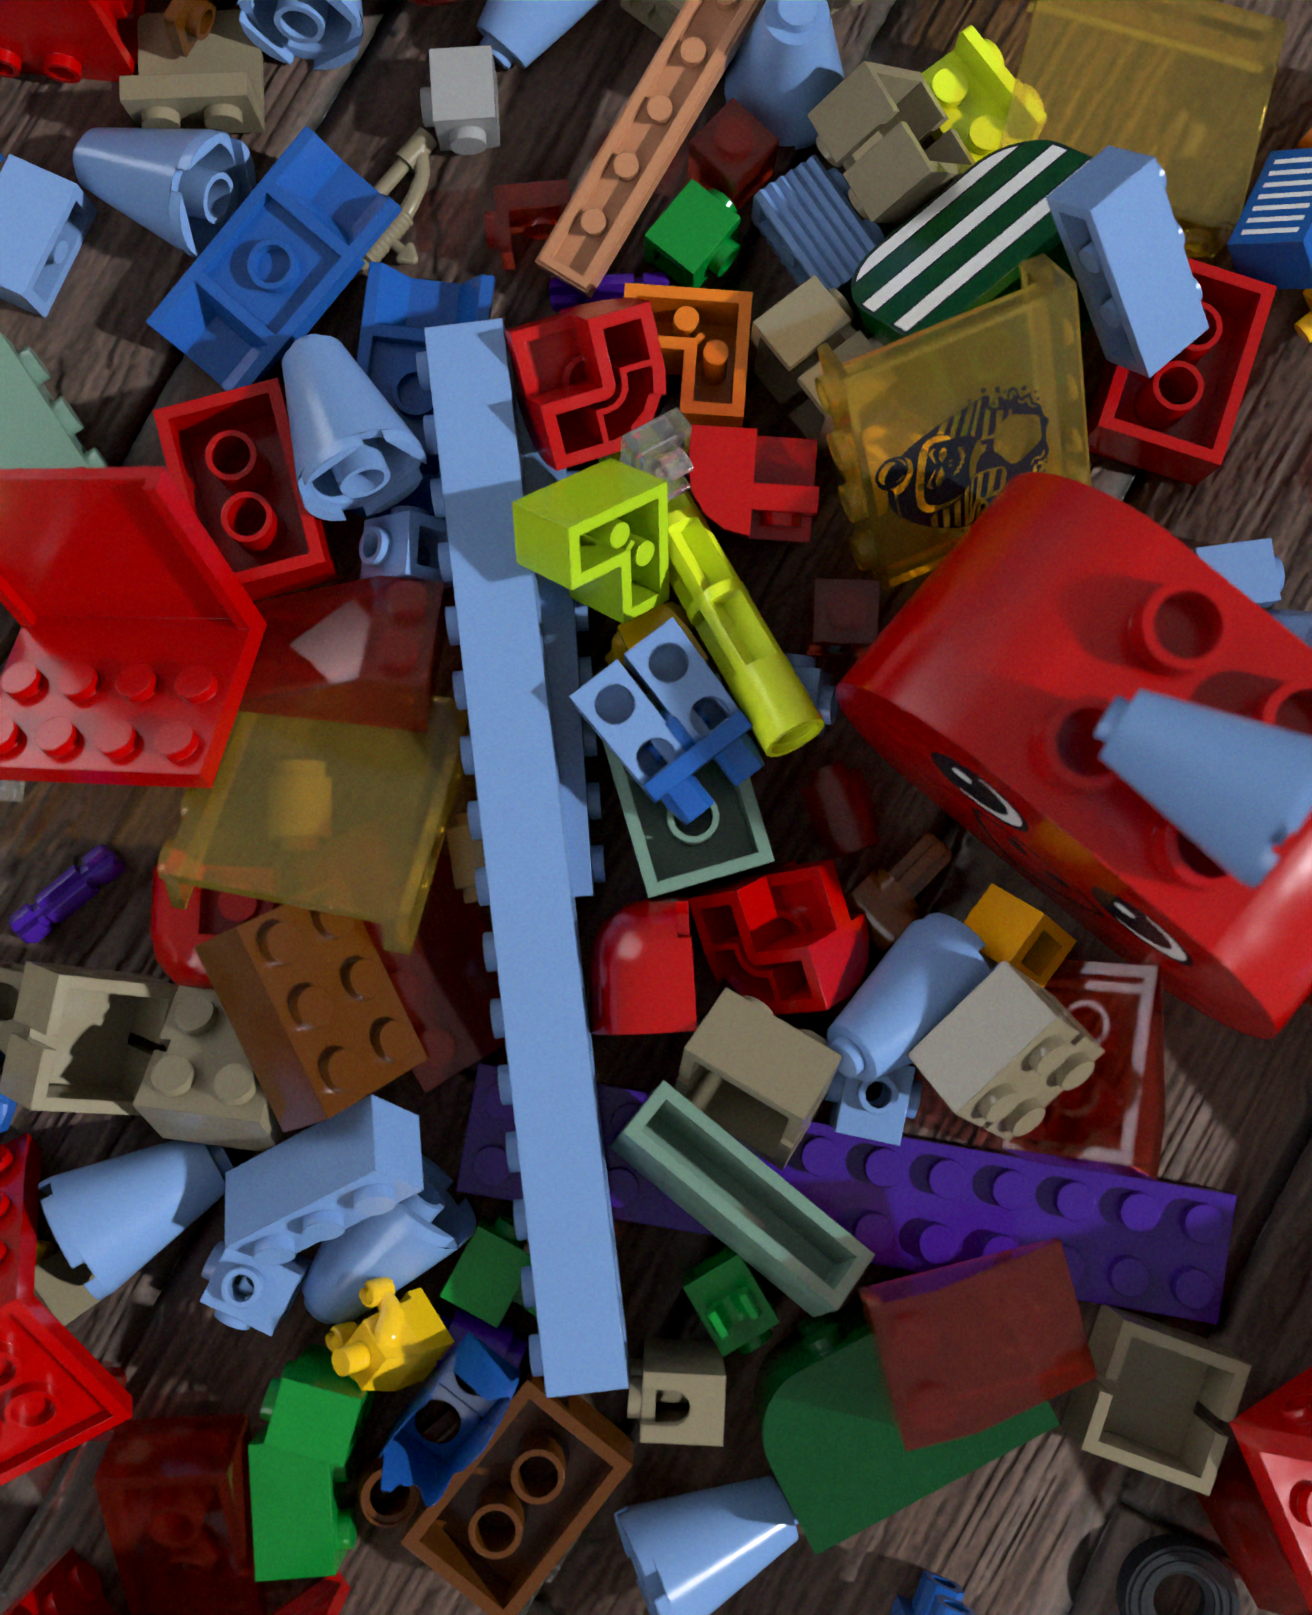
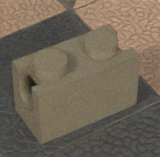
(678, 1392)

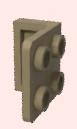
(209, 89)

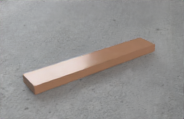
(645, 140)

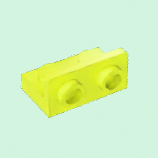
(973, 92)

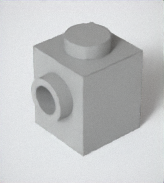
(462, 99)

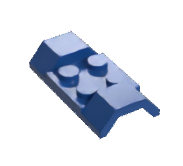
(275, 264)
(393, 332)

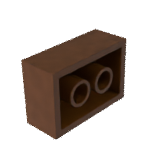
(311, 1010)
(521, 1498)

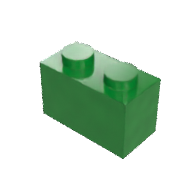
(315, 1409)
(298, 1514)

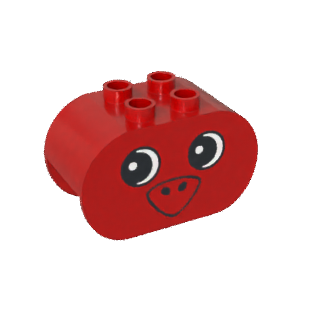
(993, 709)

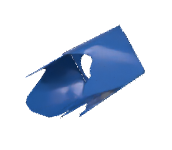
(431, 1465)

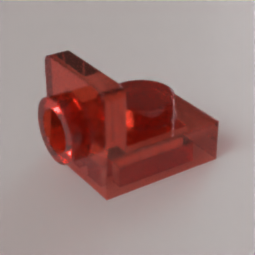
(525, 210)

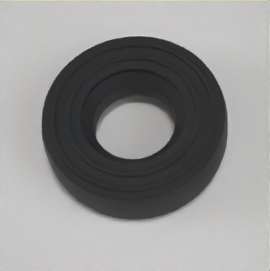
(1171, 1555)

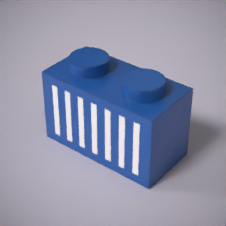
(1276, 223)

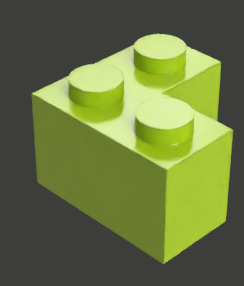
(599, 537)

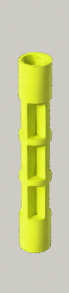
(736, 633)

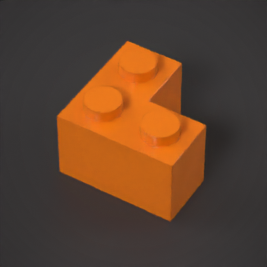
(706, 342)

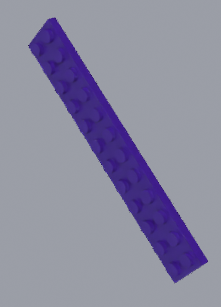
(936, 1205)

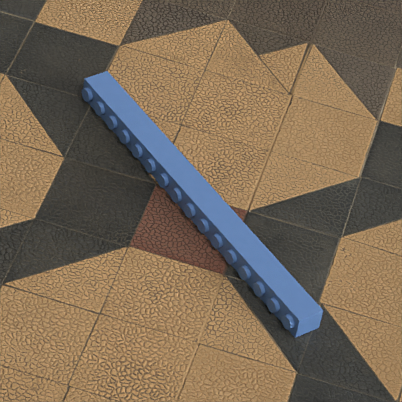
(526, 866)

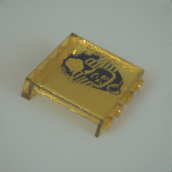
(952, 417)

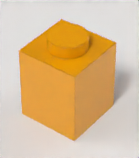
(1018, 935)

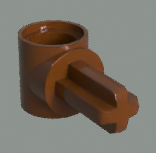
(891, 895)
(402, 1506)

